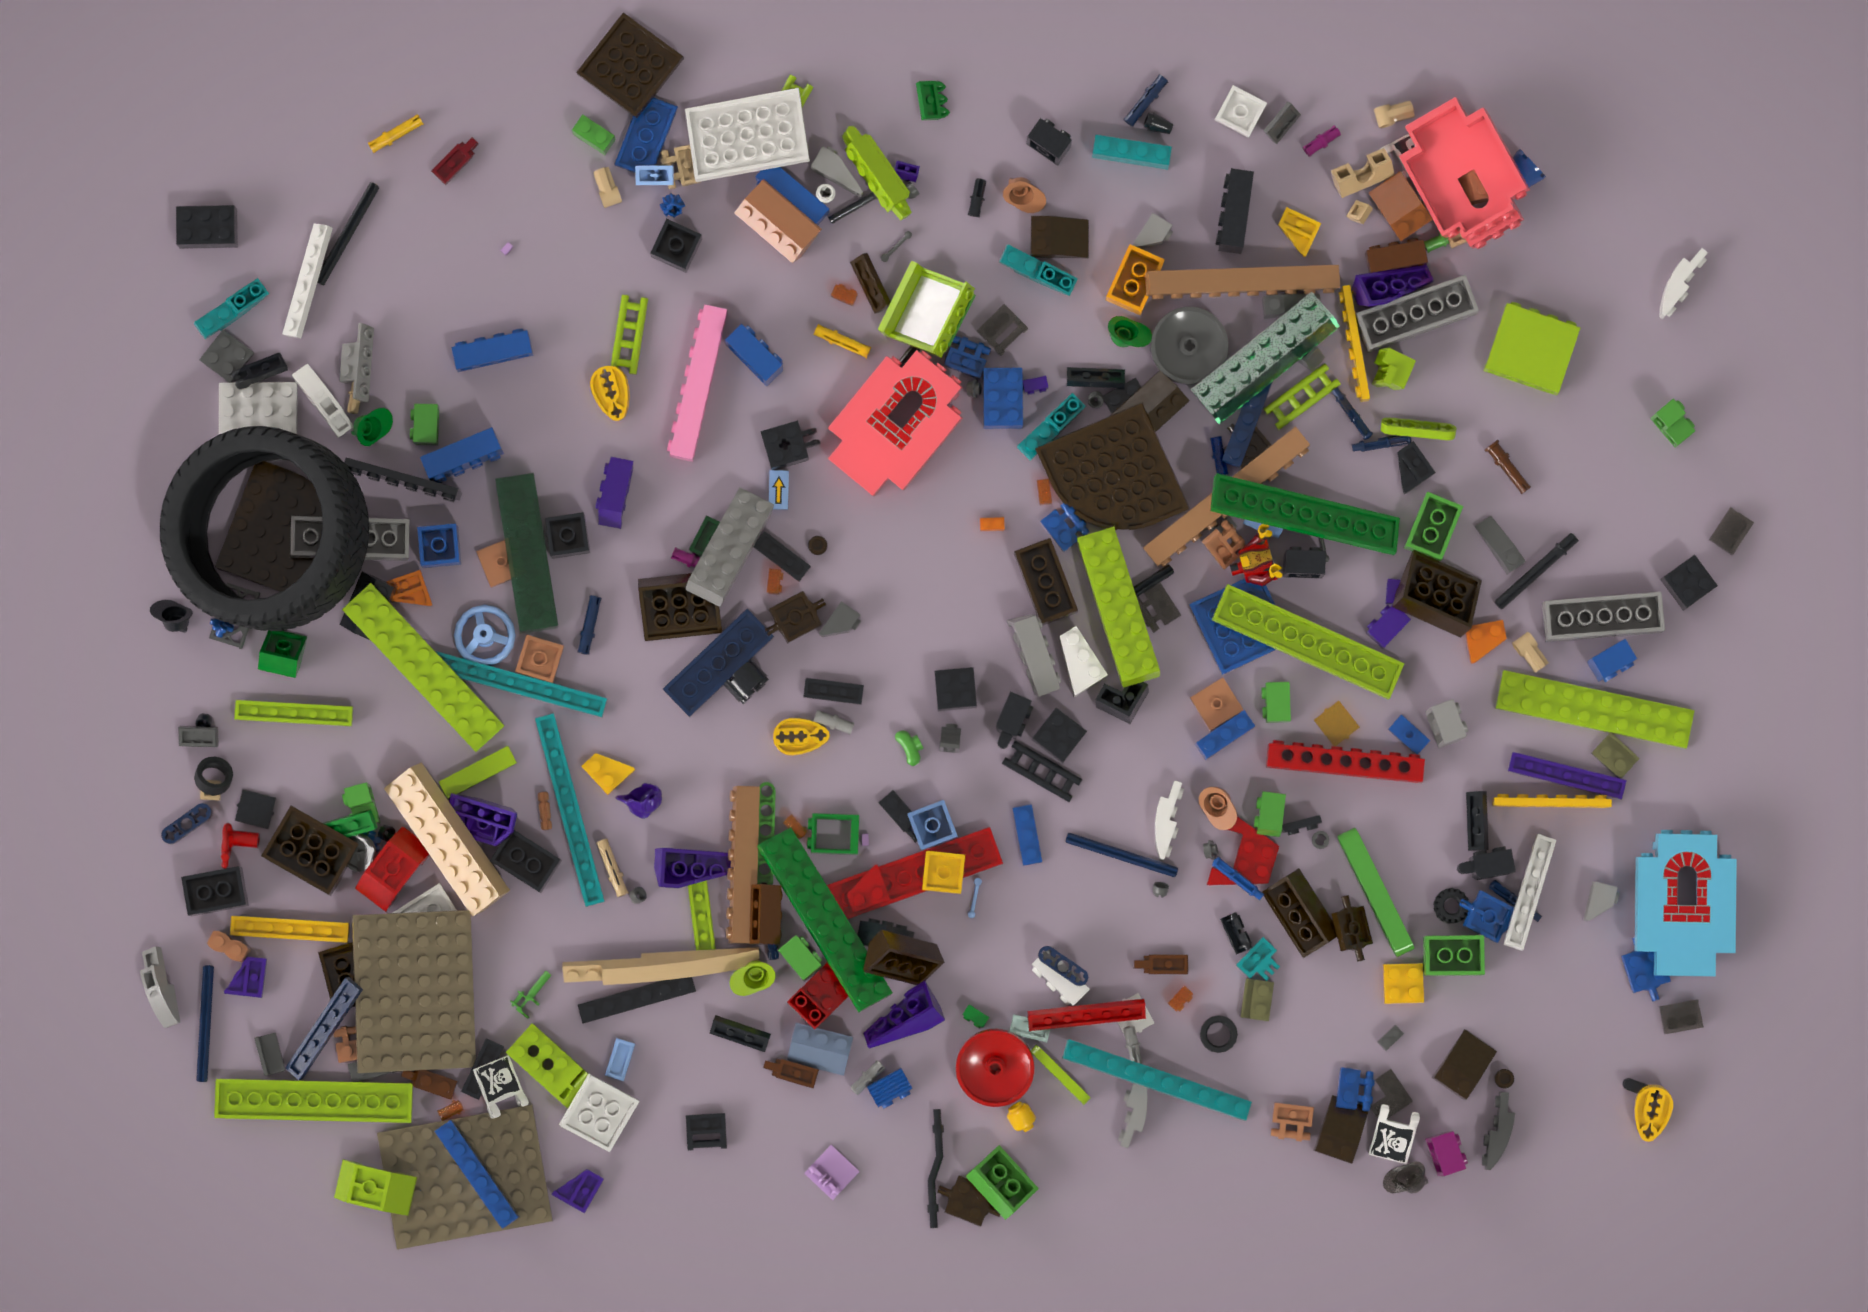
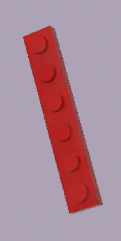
(1086, 1014)

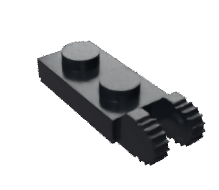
(259, 370)
(898, 812)

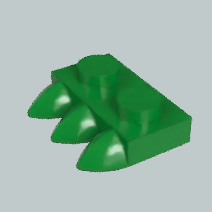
(930, 100)

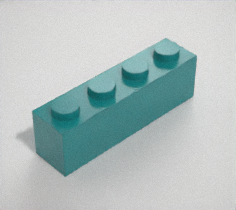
(1131, 152)

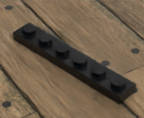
(635, 998)

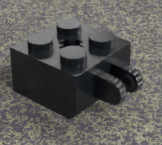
(796, 450)
(1012, 717)
(1489, 865)

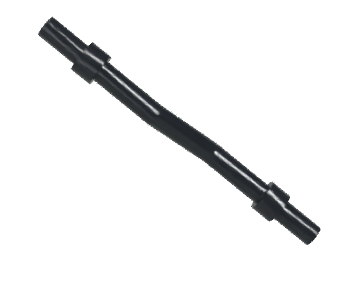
(933, 1207)

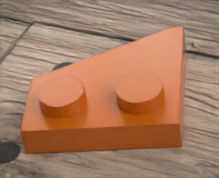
(411, 589)
(1484, 638)

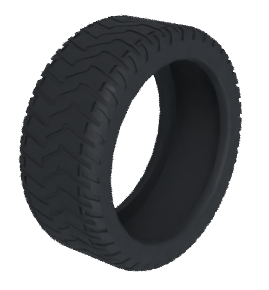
(187, 516)

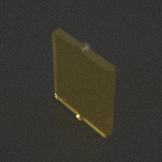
(1336, 723)

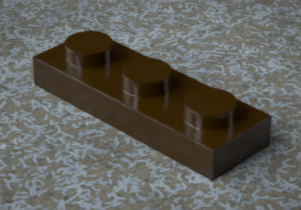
(870, 283)

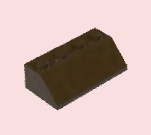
(1160, 398)
(1300, 912)
(902, 958)

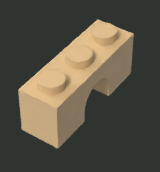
(1377, 169)

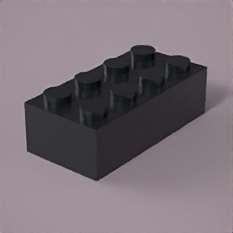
(1236, 208)

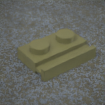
(1615, 755)
(1257, 999)

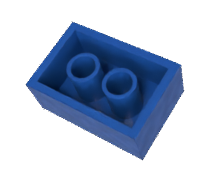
(754, 354)
(1003, 398)

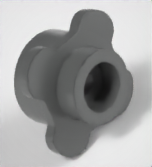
(1210, 849)

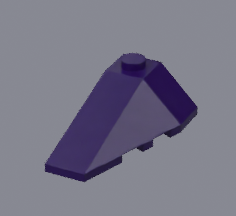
(1389, 285)
(686, 867)
(913, 1015)

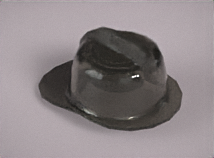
(1406, 1178)

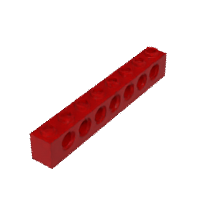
(1276, 761)

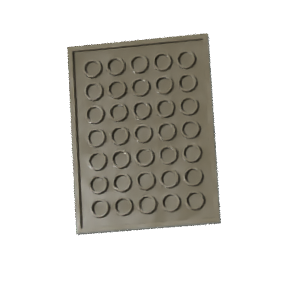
(414, 991)
(443, 1198)

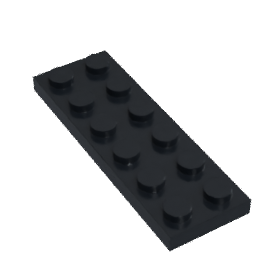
(410, 482)

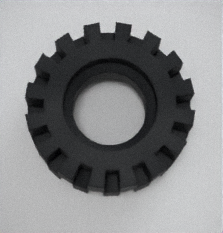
(1440, 910)

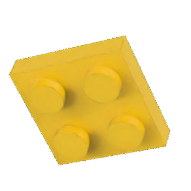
(943, 872)
(1403, 983)

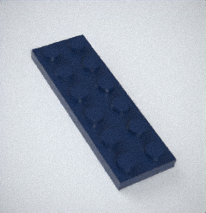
(717, 663)

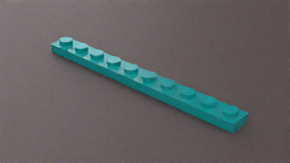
(526, 686)
(569, 810)
(1156, 1080)

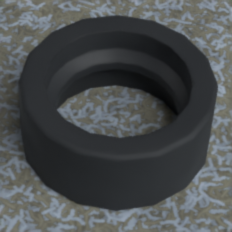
(210, 788)
(1233, 1034)

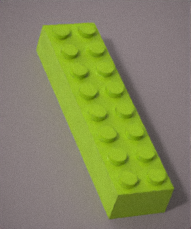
(1118, 607)

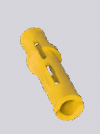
(395, 133)
(841, 340)

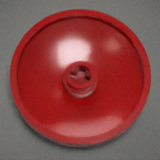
(995, 1067)

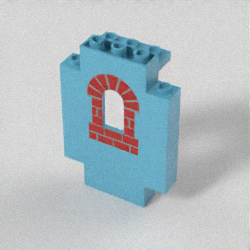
(1685, 935)

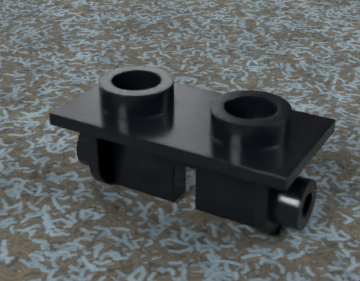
(1232, 926)

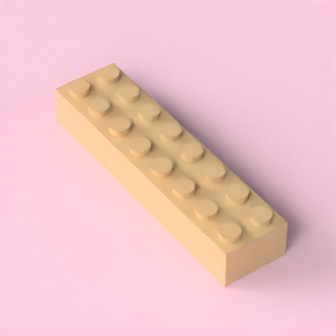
(446, 839)

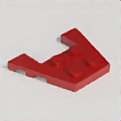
(1254, 857)

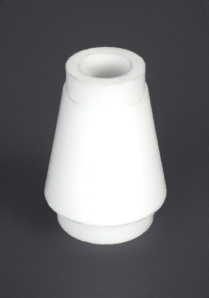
(825, 189)

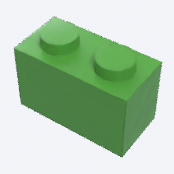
(593, 134)
(425, 424)
(1276, 702)
(1270, 814)

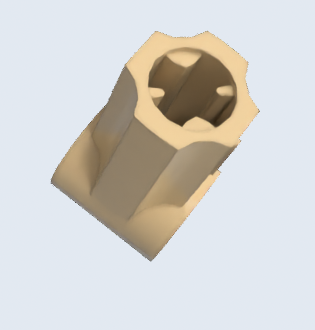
(1388, 115)
(608, 191)
(1527, 647)

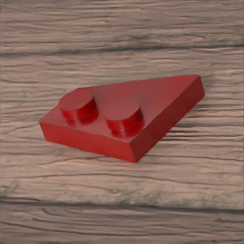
(868, 891)

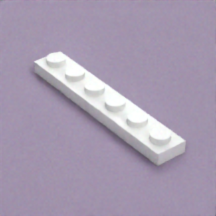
(307, 280)
(1529, 892)

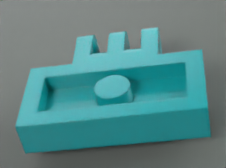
(1258, 960)

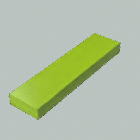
(478, 772)
(701, 916)

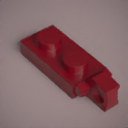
(454, 161)

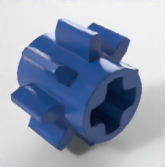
(672, 205)

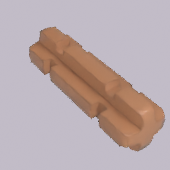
(544, 809)

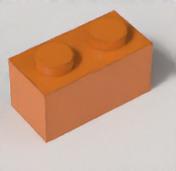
(992, 524)

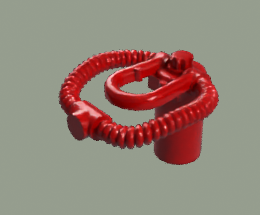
(236, 838)

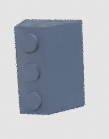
(820, 1049)

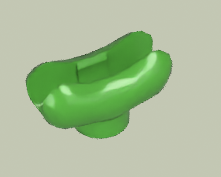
(910, 745)

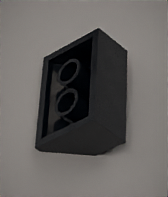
(385, 588)

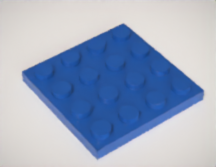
(1226, 645)

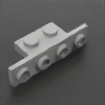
(356, 362)

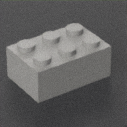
(1446, 723)

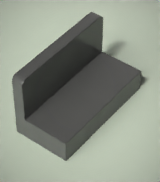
(270, 1054)

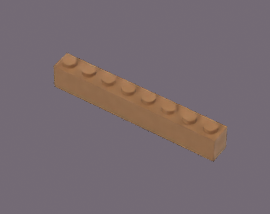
(743, 860)

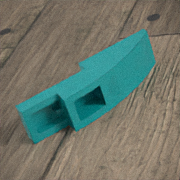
(1038, 271)
(231, 309)
(1051, 426)

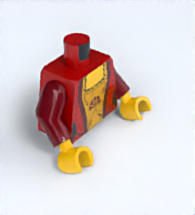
(1257, 560)

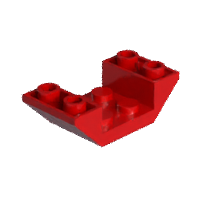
(392, 868)
(819, 997)

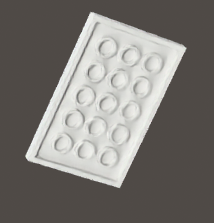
(747, 135)

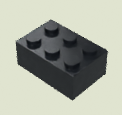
(206, 227)
(526, 861)
(214, 891)

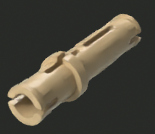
(621, 889)

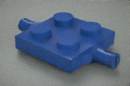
(1487, 916)
(1640, 972)

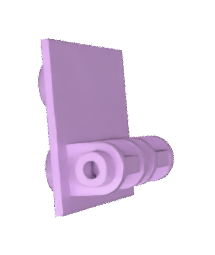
(831, 1172)

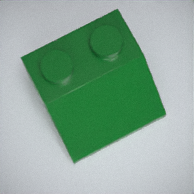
(282, 653)

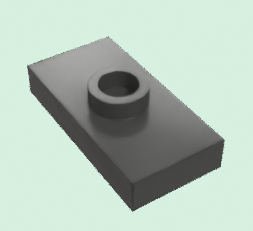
(1282, 122)
(198, 736)

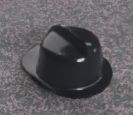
(172, 614)

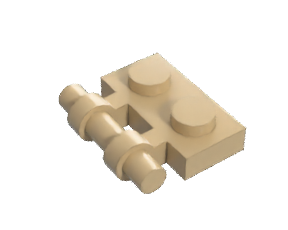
(685, 165)

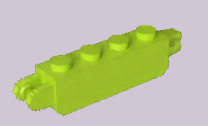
(877, 172)

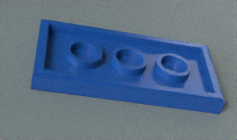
(646, 136)

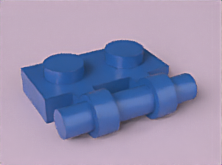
(966, 362)
(1060, 531)
(1349, 1087)

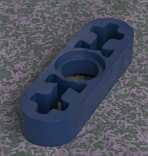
(195, 811)
(1072, 978)

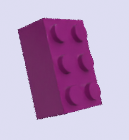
(1446, 1153)

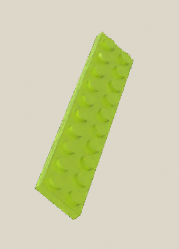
(1308, 641)
(423, 667)
(1594, 709)
(313, 1100)

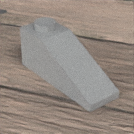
(833, 168)

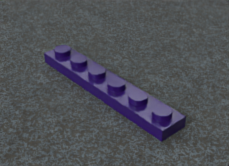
(1567, 775)

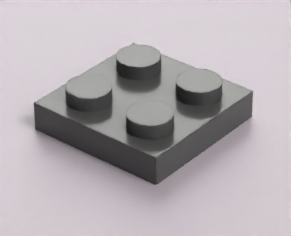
(226, 355)

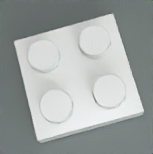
(1240, 111)

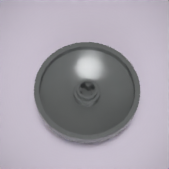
(1188, 345)

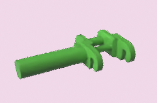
(531, 994)

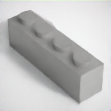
(1035, 654)

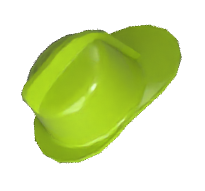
(752, 978)

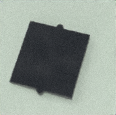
(255, 809)

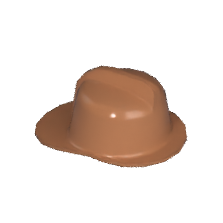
(1024, 195)
(1218, 808)

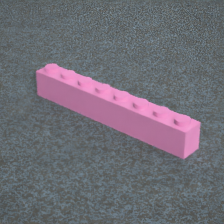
(698, 382)

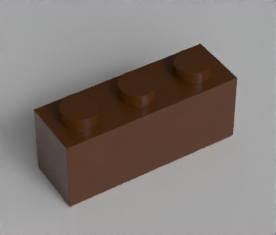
(1396, 256)
(765, 914)

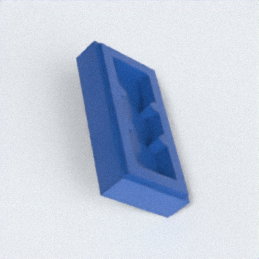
(1408, 734)

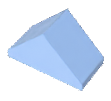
(655, 175)

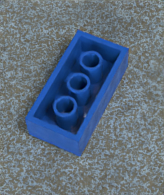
(462, 456)

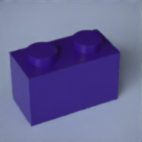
(1387, 626)

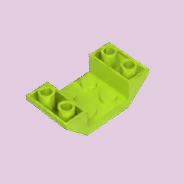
(375, 1188)

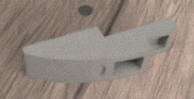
(158, 991)
(1135, 1120)

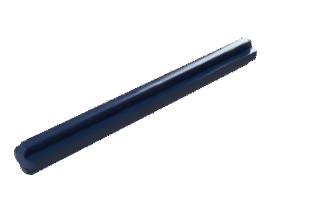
(1122, 855)
(205, 1023)

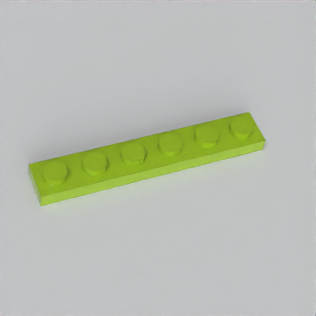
(293, 713)

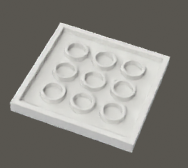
(258, 405)

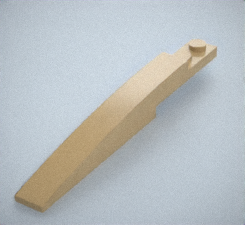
(659, 966)

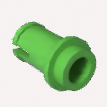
(1435, 242)

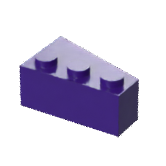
(614, 492)

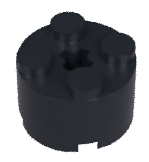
(745, 681)

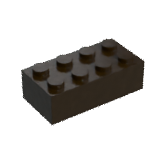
(1045, 581)

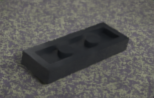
(1095, 377)
(781, 556)
(833, 691)
(1477, 820)
(740, 1033)
(489, 1052)

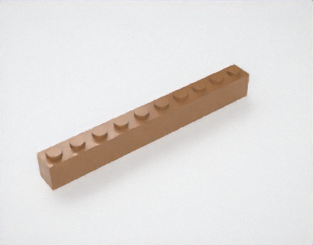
(1242, 280)
(1200, 517)

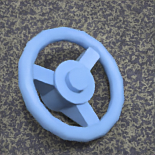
(484, 634)

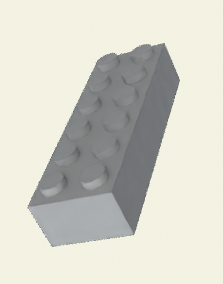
(1416, 313)
(386, 538)
(729, 547)
(1603, 616)

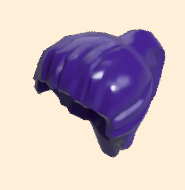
(642, 800)

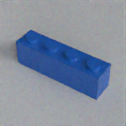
(795, 193)
(492, 351)

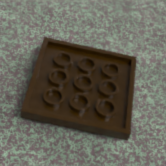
(630, 65)

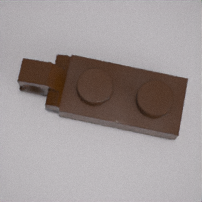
(1163, 964)
(793, 1072)
(431, 1082)

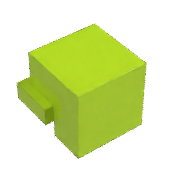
(1393, 369)

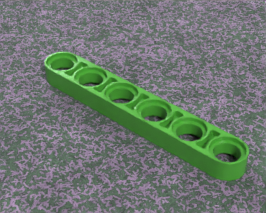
(766, 820)

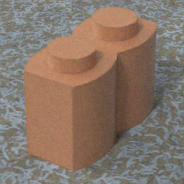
(225, 944)

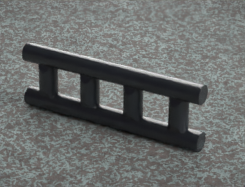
(1039, 759)

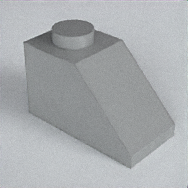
(1153, 233)
(1600, 899)

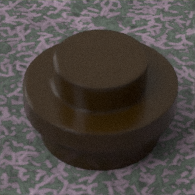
(817, 545)
(1504, 1078)

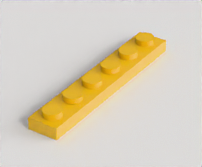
(1355, 351)
(1542, 800)
(289, 929)

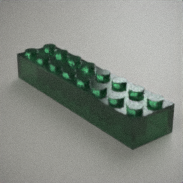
(1265, 358)
(526, 553)

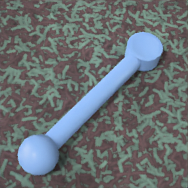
(971, 914)

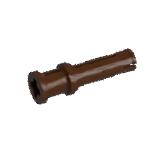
(1502, 459)

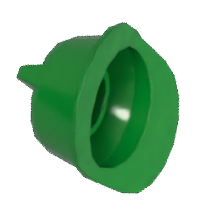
(1128, 333)
(372, 426)

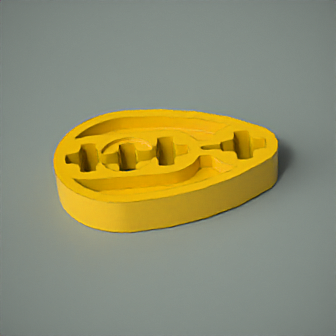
(622, 395)
(795, 725)
(1663, 1111)

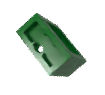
(812, 824)

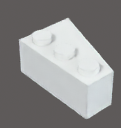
(1081, 662)

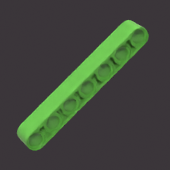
(1375, 892)

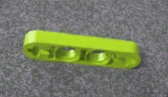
(1418, 428)
(1069, 1083)

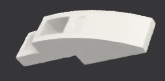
(1675, 287)
(322, 400)
(1164, 827)

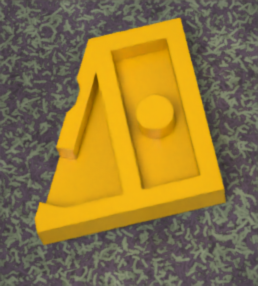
(1299, 229)
(607, 772)

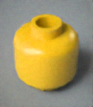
(1021, 1116)

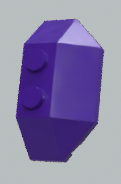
(484, 819)

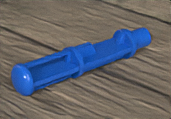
(1237, 878)

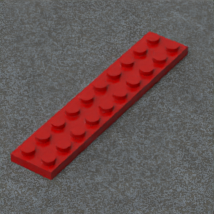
(905, 876)

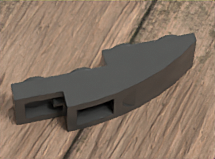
(1498, 1140)

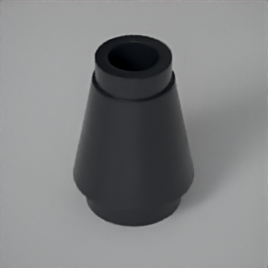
(1157, 124)

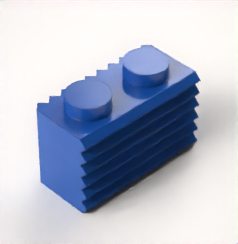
(889, 1088)

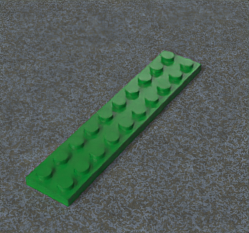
(1305, 514)
(823, 918)

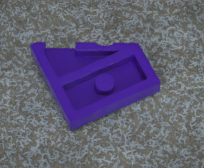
(249, 978)
(580, 1190)

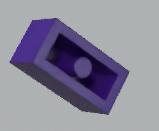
(907, 171)
(1035, 384)
(1392, 585)

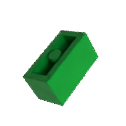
(975, 1016)

